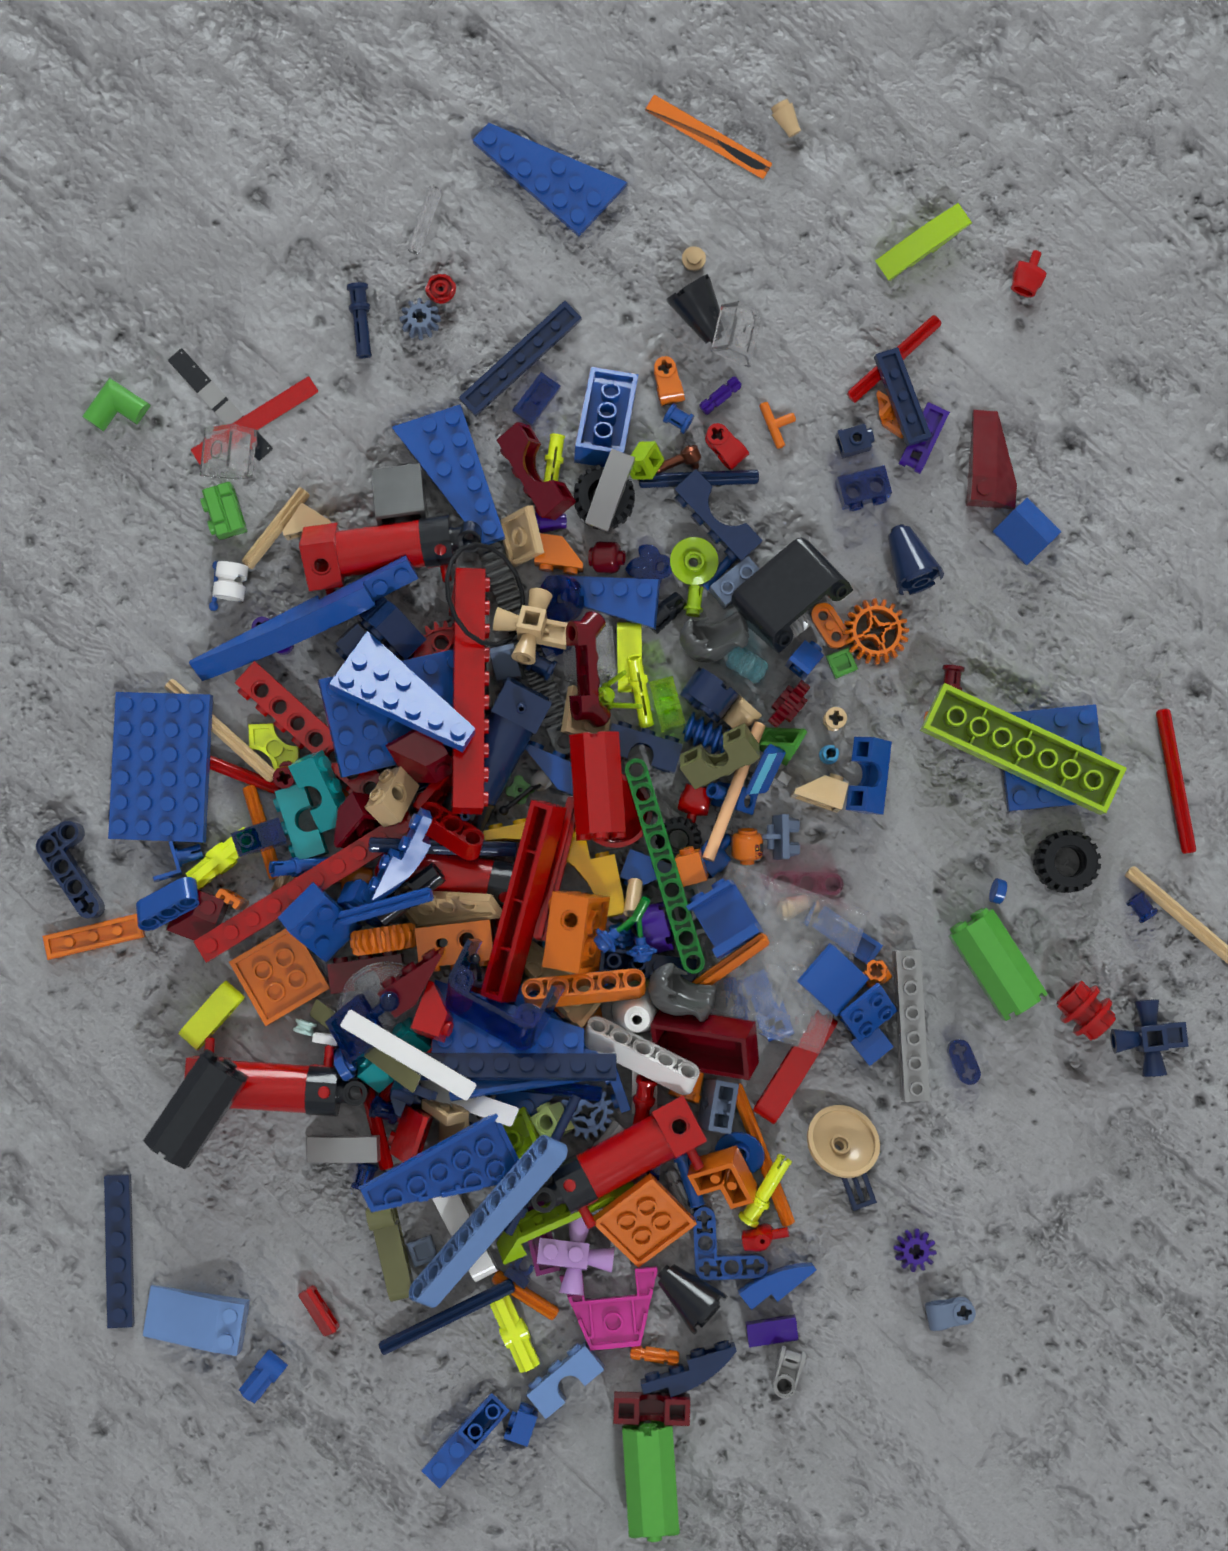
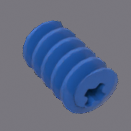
(704, 734)

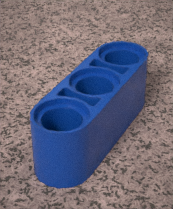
(167, 903)

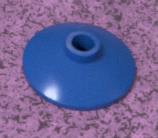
(752, 1149)

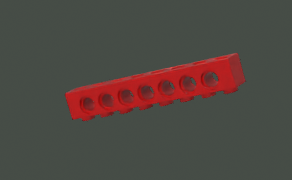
(254, 678)

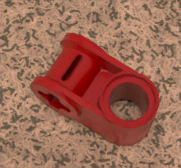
(728, 448)

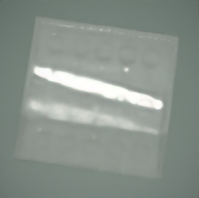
(798, 930)

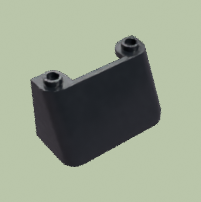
(786, 590)

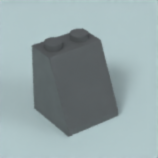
(399, 494)

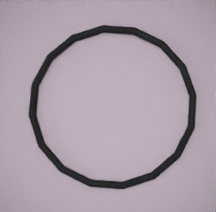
(450, 603)

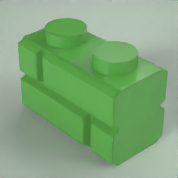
(223, 510)

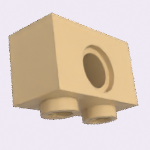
(392, 796)

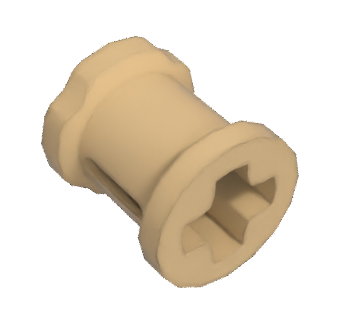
(841, 714)

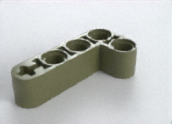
(391, 1252)

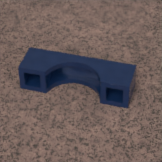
(737, 540)

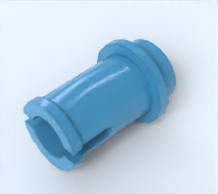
(823, 756)

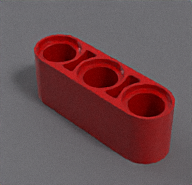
(454, 832)

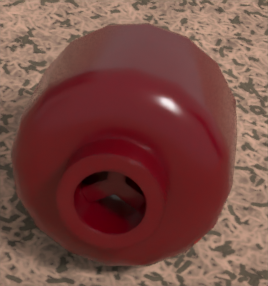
(606, 557)

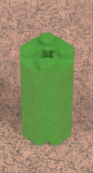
(997, 963)
(650, 1480)

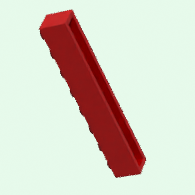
(523, 901)

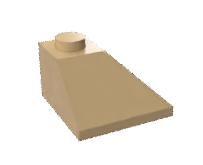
(823, 792)

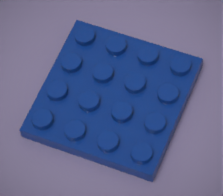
(1072, 723)

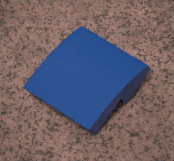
(833, 979)

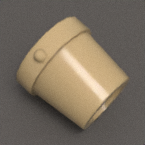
(741, 713)

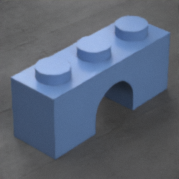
(579, 1363)

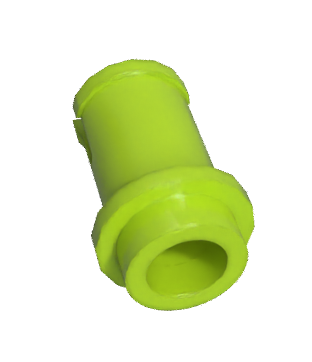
(694, 601)

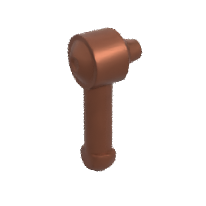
(689, 455)

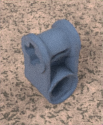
(946, 1314)

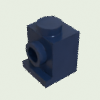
(848, 446)

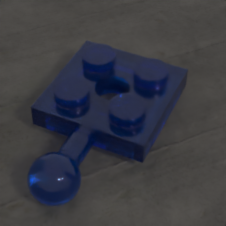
(351, 1045)

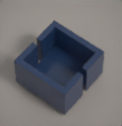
(392, 628)

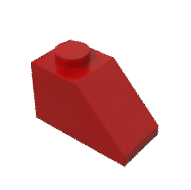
(432, 1015)

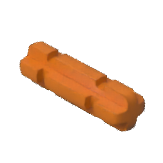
(655, 1355)

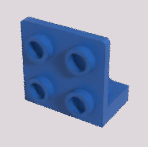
(868, 1012)

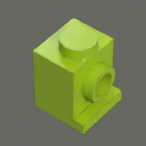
(647, 460)

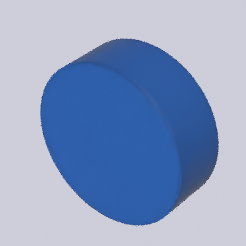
(998, 891)

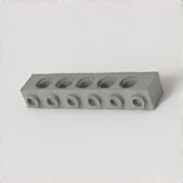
(911, 1025)

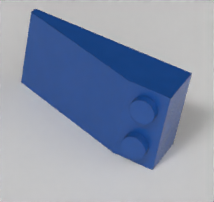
(605, 415)

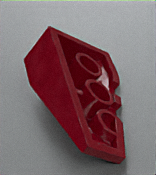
(990, 468)

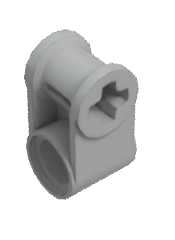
(787, 1370)

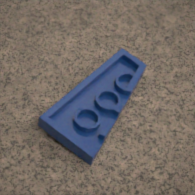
(622, 597)

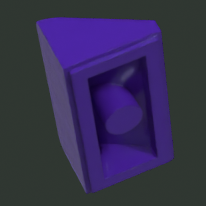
(772, 1330)

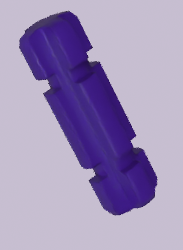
(720, 395)

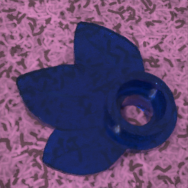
(646, 565)

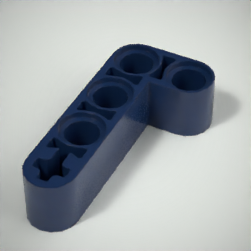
(74, 872)

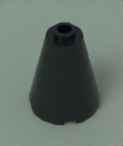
(698, 307)
(690, 1296)

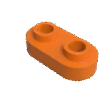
(831, 625)

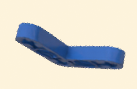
(710, 1255)

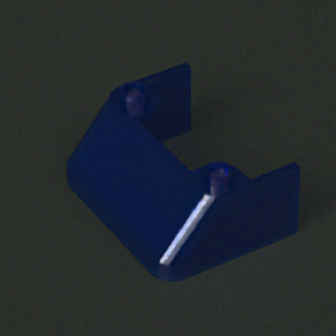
(517, 1030)

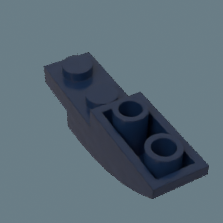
(620, 960)
(700, 1368)

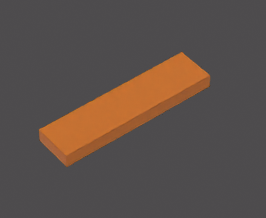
(92, 937)

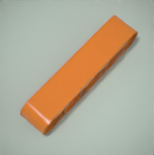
(594, 980)

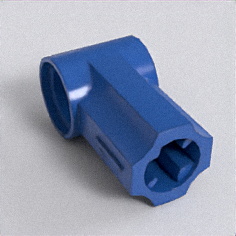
(266, 1372)

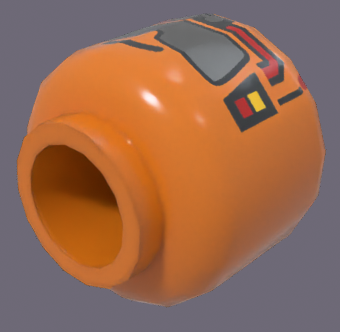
(747, 846)

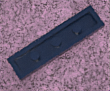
(902, 396)

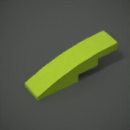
(923, 241)

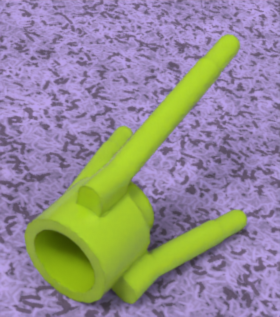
(607, 695)

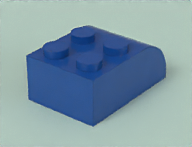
(316, 922)

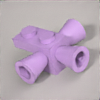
(574, 1256)

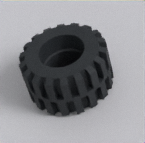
(588, 483)
(1087, 861)

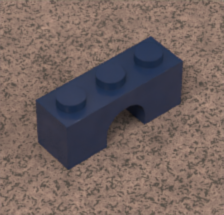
(665, 750)

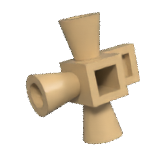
(532, 626)

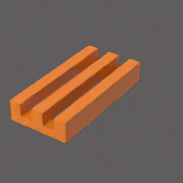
(233, 898)

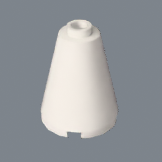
(625, 1011)

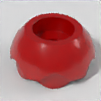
(440, 281)

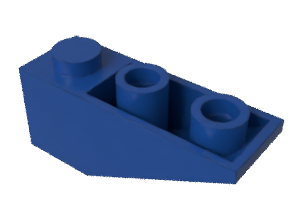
(553, 765)

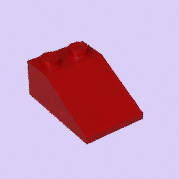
(410, 1133)

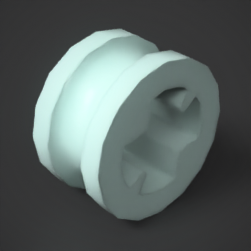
(304, 1027)

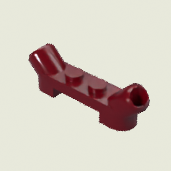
(583, 636)

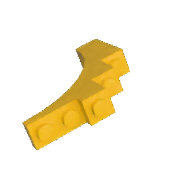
(599, 873)

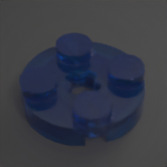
(571, 595)

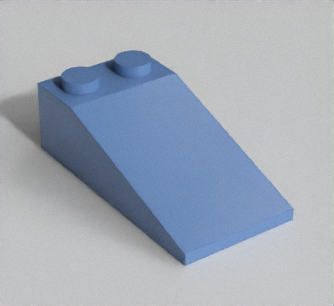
(196, 1319)

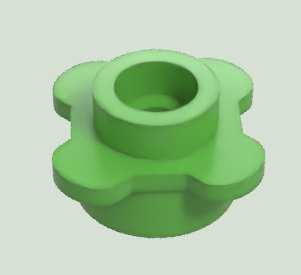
(513, 789)

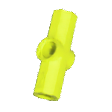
(217, 861)
(515, 1334)

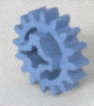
(590, 1121)

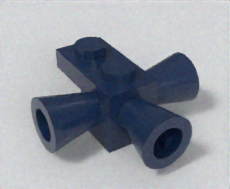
(1150, 1037)

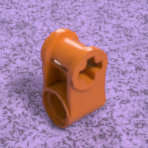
(668, 385)

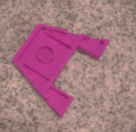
(617, 1319)

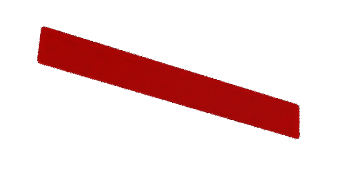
(272, 409)

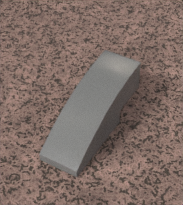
(610, 490)
(343, 1149)

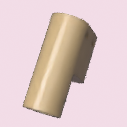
(633, 896)

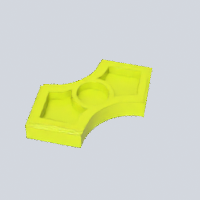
(265, 739)

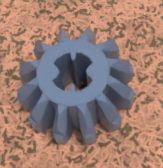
(411, 315)

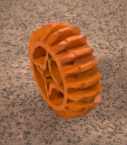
(873, 621)
(383, 939)

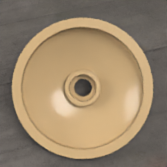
(850, 1131)

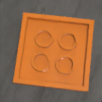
(279, 976)
(644, 1220)

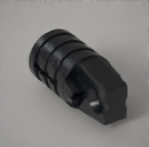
(668, 610)

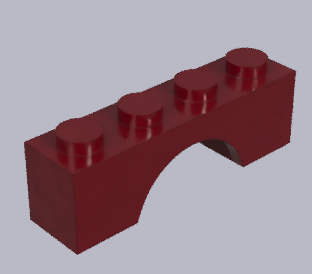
(520, 447)

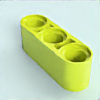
(628, 643)
(211, 1015)

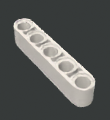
(641, 1055)
(454, 1214)

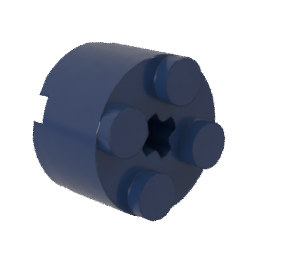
(709, 694)

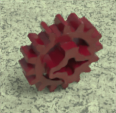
(789, 703)

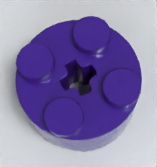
(656, 928)

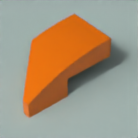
(887, 415)

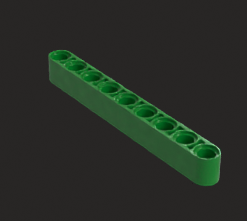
(656, 855)

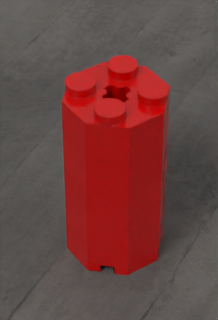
(597, 785)

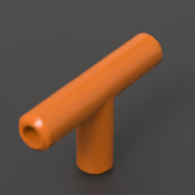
(774, 424)

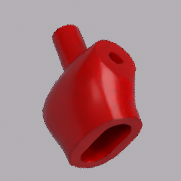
(1028, 276)
(694, 802)
(762, 1236)

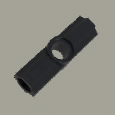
(429, 877)

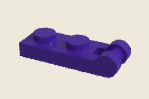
(935, 419)

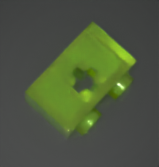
(666, 704)

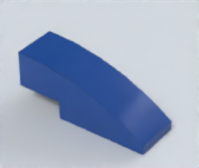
(775, 1282)

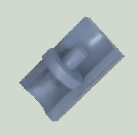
(778, 836)

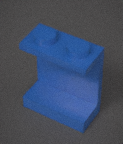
(725, 917)

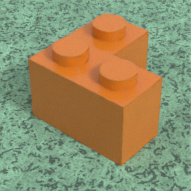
(725, 1172)

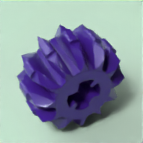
(907, 1257)

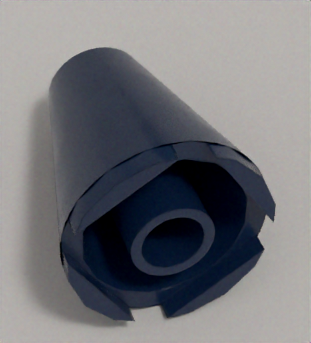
(911, 561)

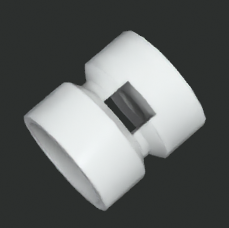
(230, 581)

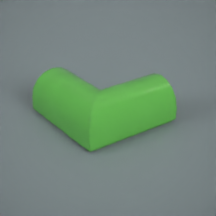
(115, 399)

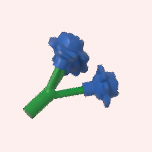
(622, 936)

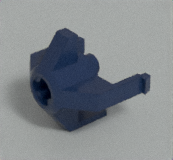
(402, 1096)

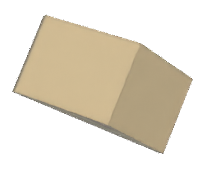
(303, 517)

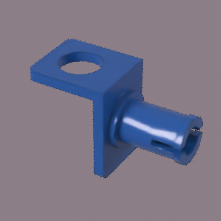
(718, 792)
(180, 857)

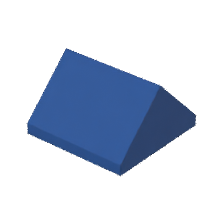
(1026, 531)

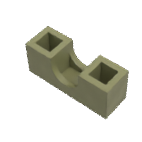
(703, 767)

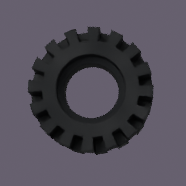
(684, 825)

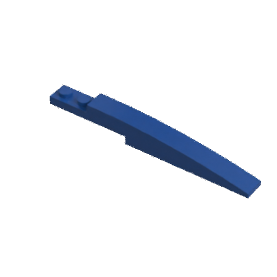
(305, 620)

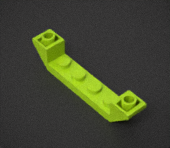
(539, 1223)

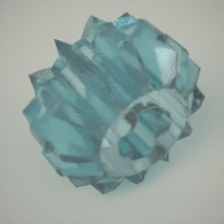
(747, 664)

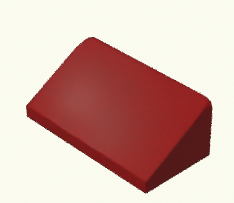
(319, 1310)

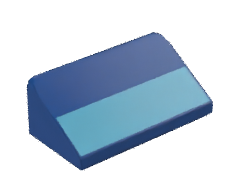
(765, 770)

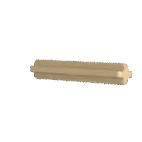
(275, 528)

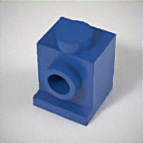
(522, 1424)

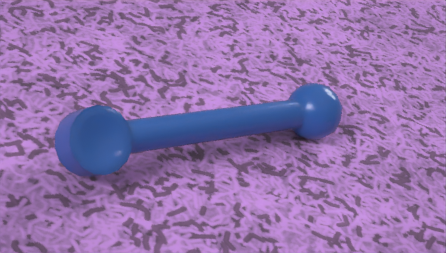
(213, 606)

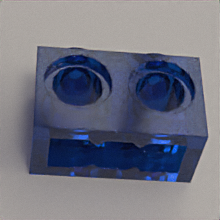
(861, 482)

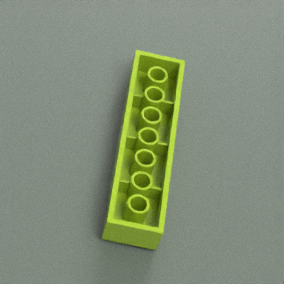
(1023, 749)

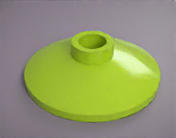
(696, 549)

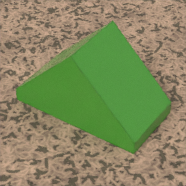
(783, 738)

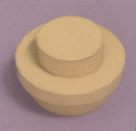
(693, 258)

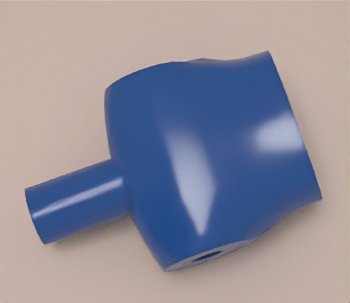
(721, 859)

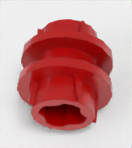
(1088, 1013)

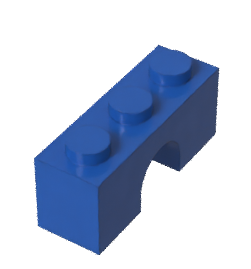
(874, 759)

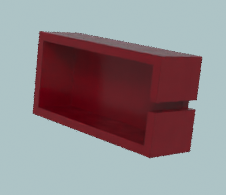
(716, 1046)

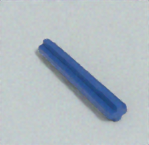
(386, 906)

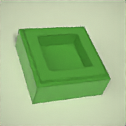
(841, 663)

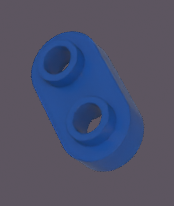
(342, 1066)

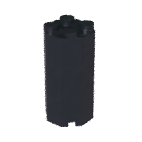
(196, 1109)

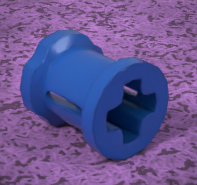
(678, 418)

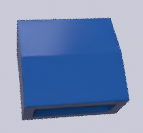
(873, 1046)

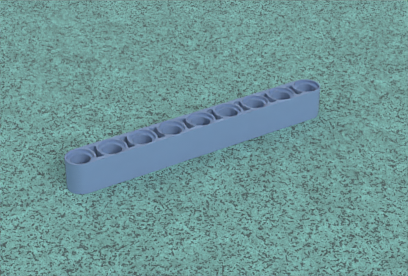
(488, 1221)

